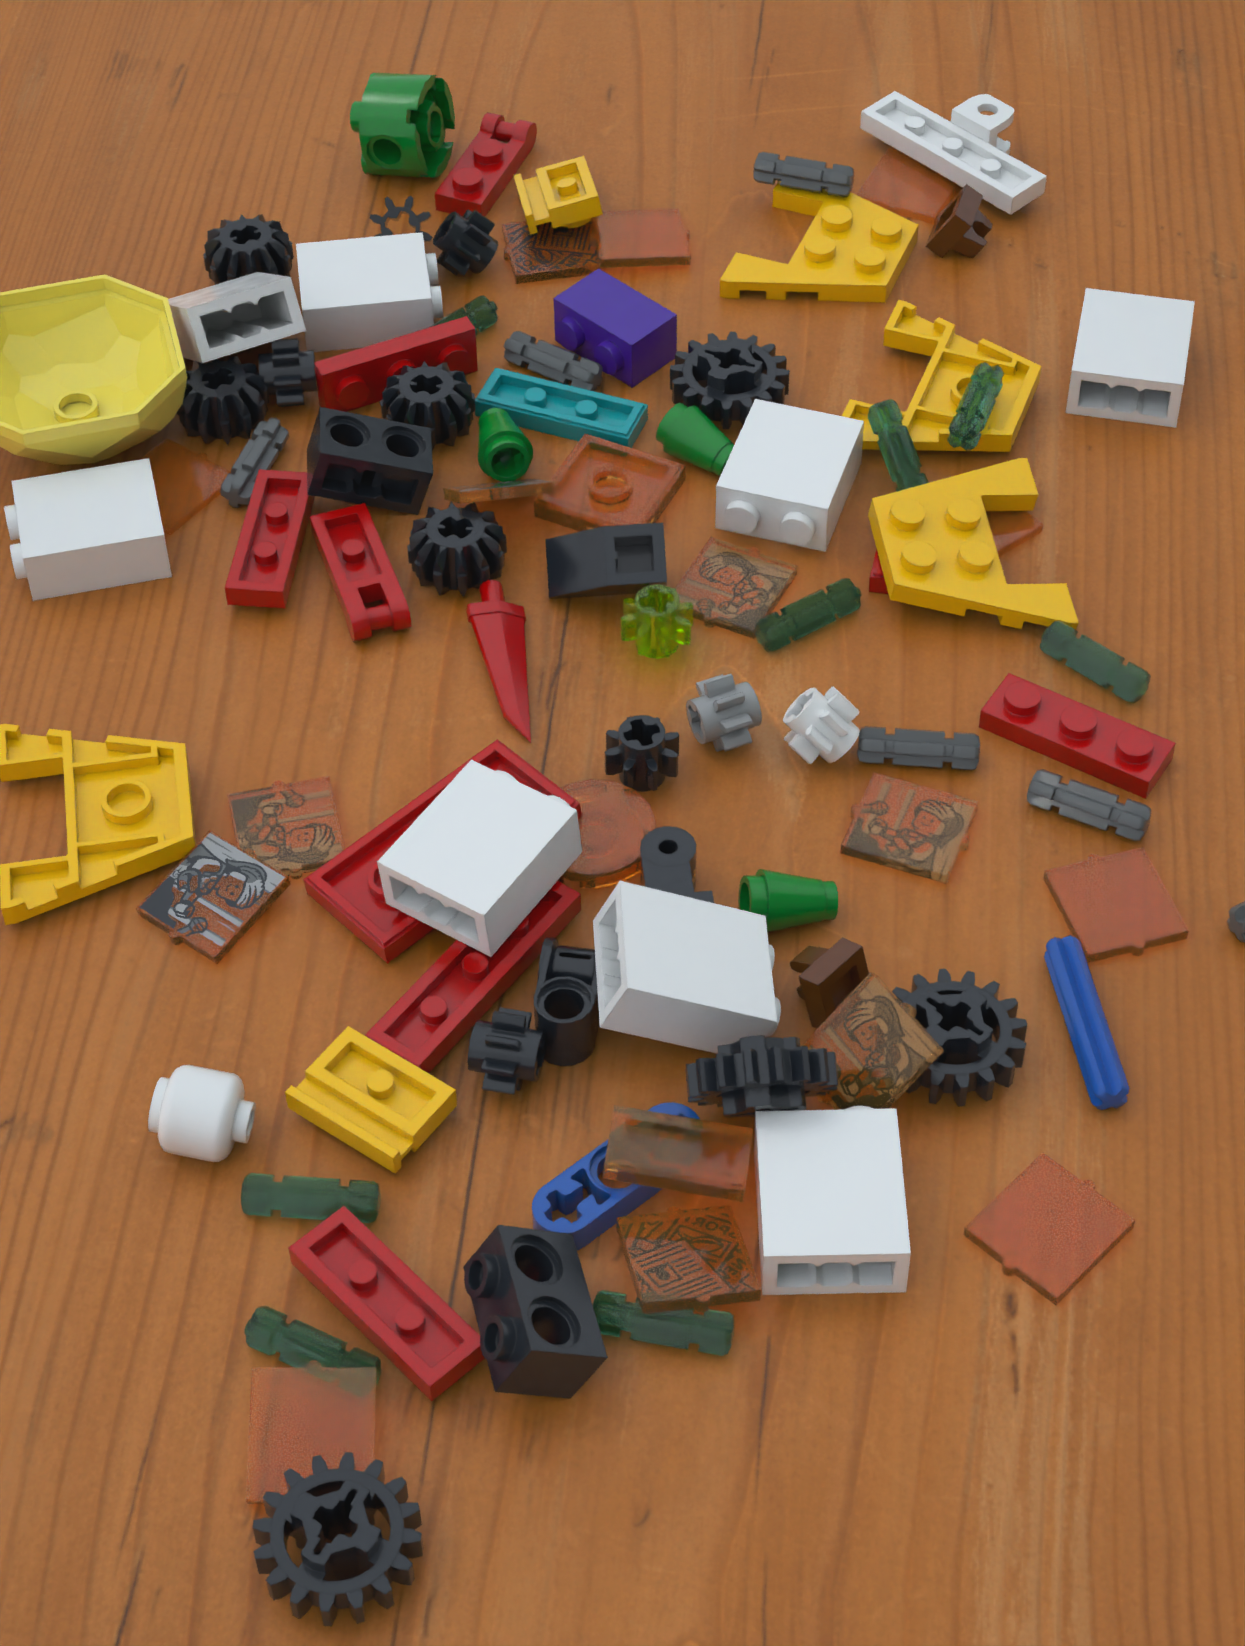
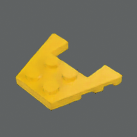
(846, 254)
(945, 383)
(943, 553)
(123, 814)

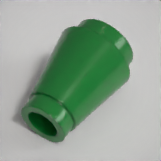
(694, 438)
(502, 446)
(787, 899)

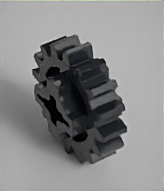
(728, 377)
(963, 1024)
(761, 1076)
(348, 1568)

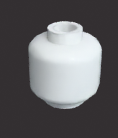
(200, 1113)

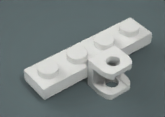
(959, 149)

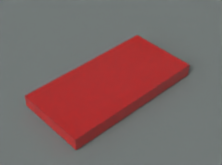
(351, 881)

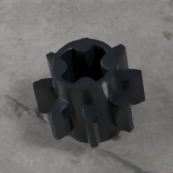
(395, 214)
(465, 242)
(288, 372)
(642, 753)
(507, 1051)

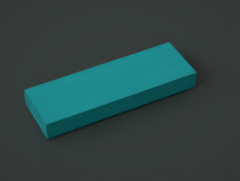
(562, 408)

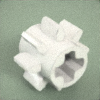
(821, 725)

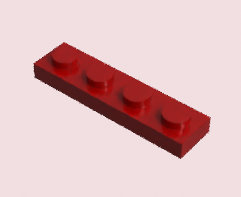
(467, 983)

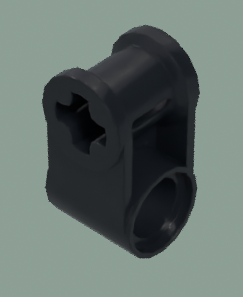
(567, 1002)

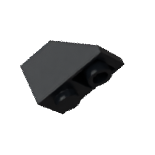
(606, 561)

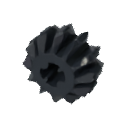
(247, 248)
(223, 400)
(432, 400)
(456, 548)

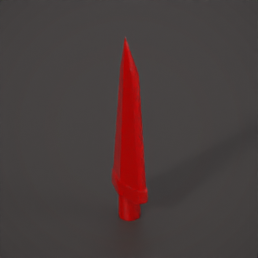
(501, 640)

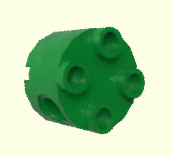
(404, 125)

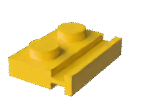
(559, 195)
(371, 1099)

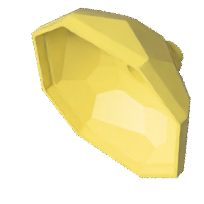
(86, 369)

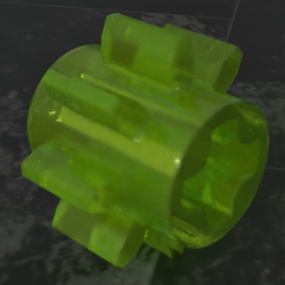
(657, 621)

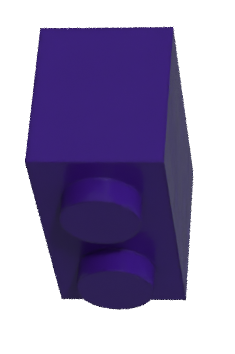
(615, 327)

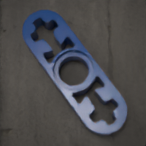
(603, 1204)

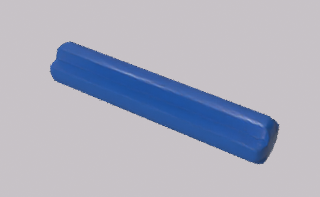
(1086, 1023)

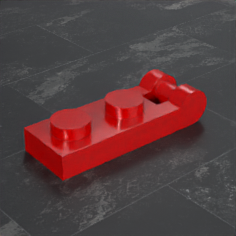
(486, 166)
(360, 571)

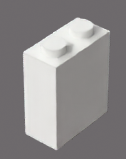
(366, 290)
(236, 316)
(1130, 357)
(789, 475)
(87, 529)
(480, 857)
(683, 969)
(831, 1202)

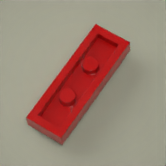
(362, 374)
(270, 540)
(1077, 735)
(387, 1302)

